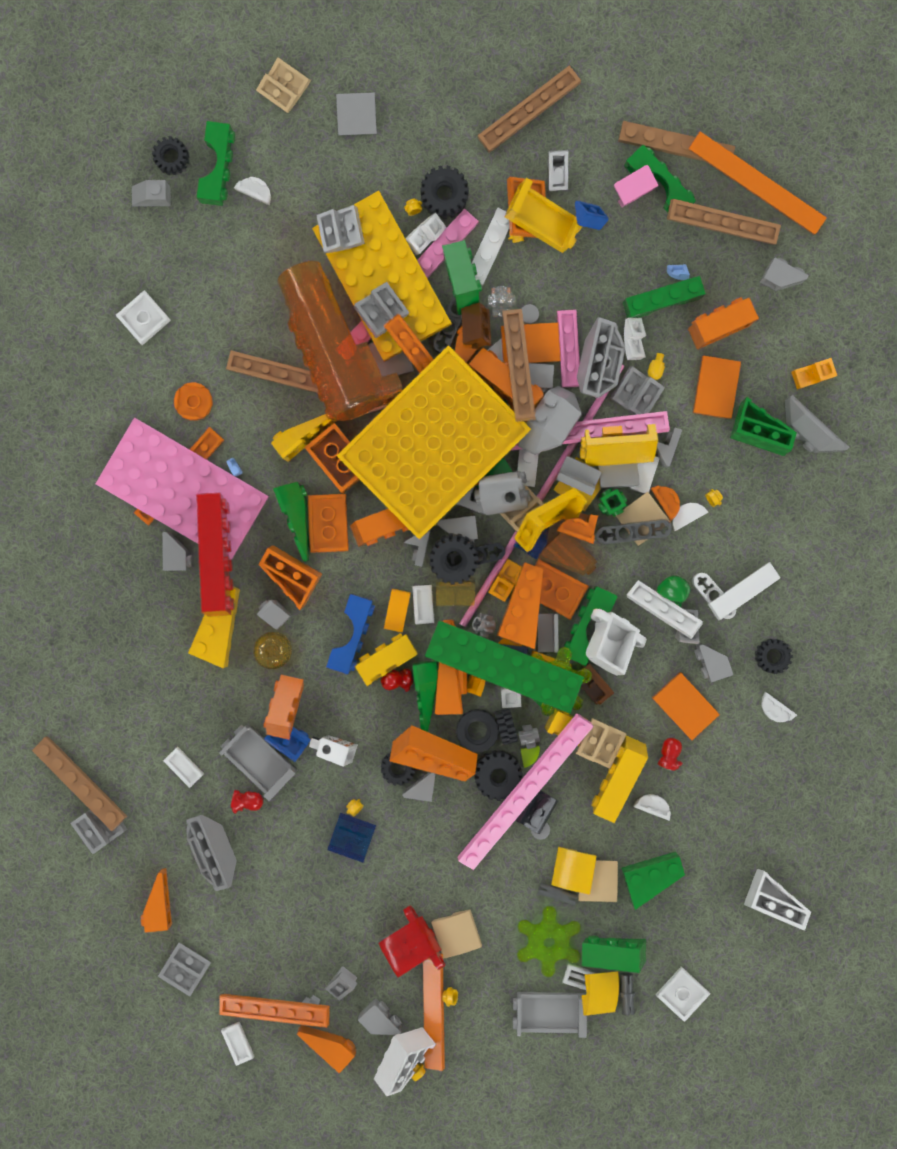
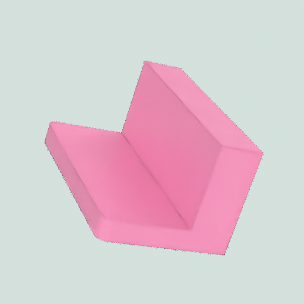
(635, 185)

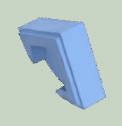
(678, 271)
(234, 467)

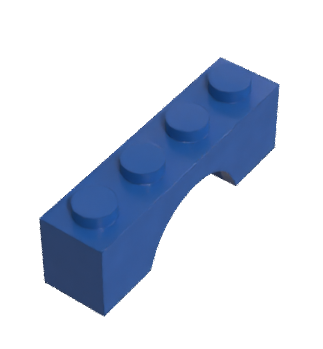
(343, 657)

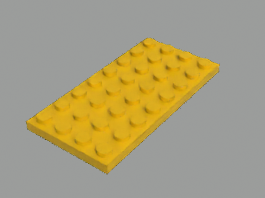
(390, 260)

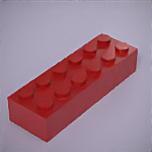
(214, 555)

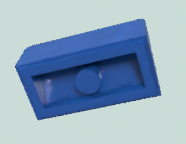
(590, 215)

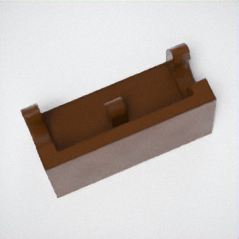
(476, 325)
(596, 688)

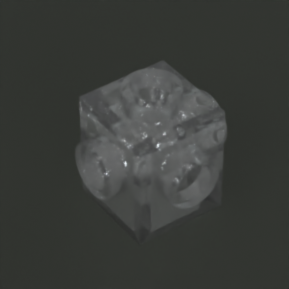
(500, 300)

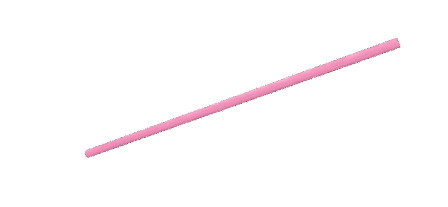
(541, 495)

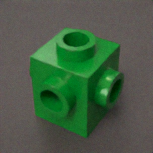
(618, 498)

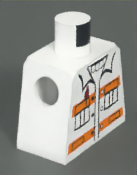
(341, 751)

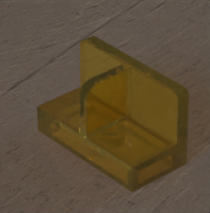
(456, 594)

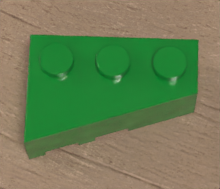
(461, 274)
(761, 430)
(651, 877)
(614, 953)

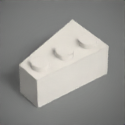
(773, 900)
(401, 1058)

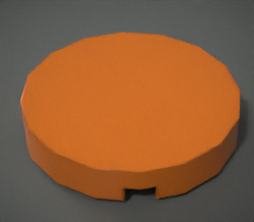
(193, 401)

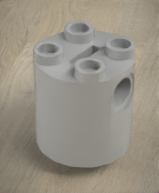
(503, 493)

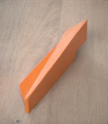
(450, 686)

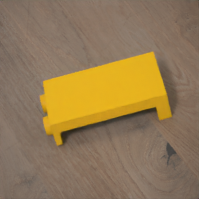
(542, 217)
(619, 449)
(562, 507)

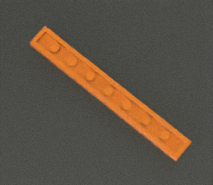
(757, 183)

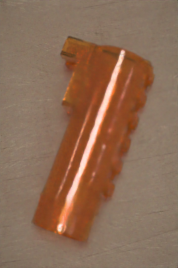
(341, 370)

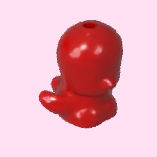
(397, 679)
(670, 752)
(248, 800)

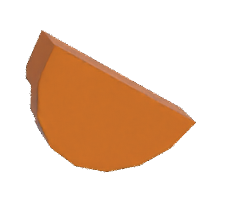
(668, 500)
(577, 528)

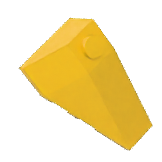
(296, 438)

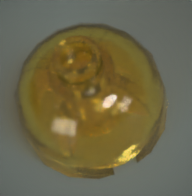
(272, 650)

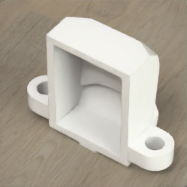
(613, 642)

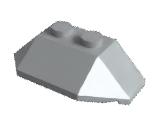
(601, 359)
(553, 421)
(810, 429)
(211, 851)

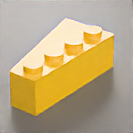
(215, 636)
(620, 779)

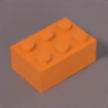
(722, 322)
(325, 451)

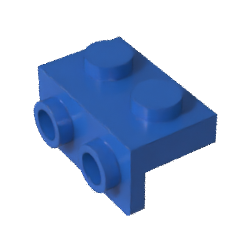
(293, 747)

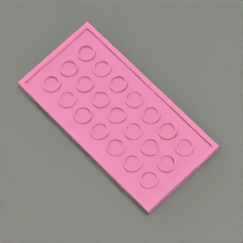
(164, 481)

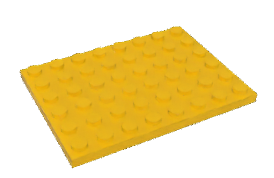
(433, 442)

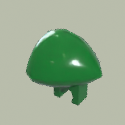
(674, 589)

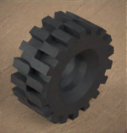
(447, 178)
(449, 572)
(494, 761)

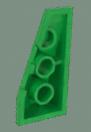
(294, 505)
(426, 685)

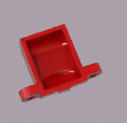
(411, 945)

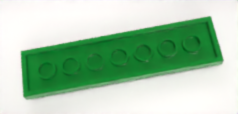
(504, 667)

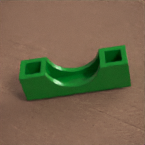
(671, 184)
(212, 187)
(673, 294)
(597, 599)

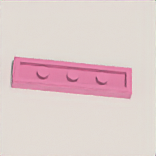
(568, 347)

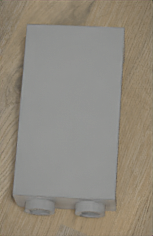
(258, 760)
(549, 1013)

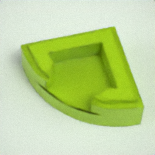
(530, 755)

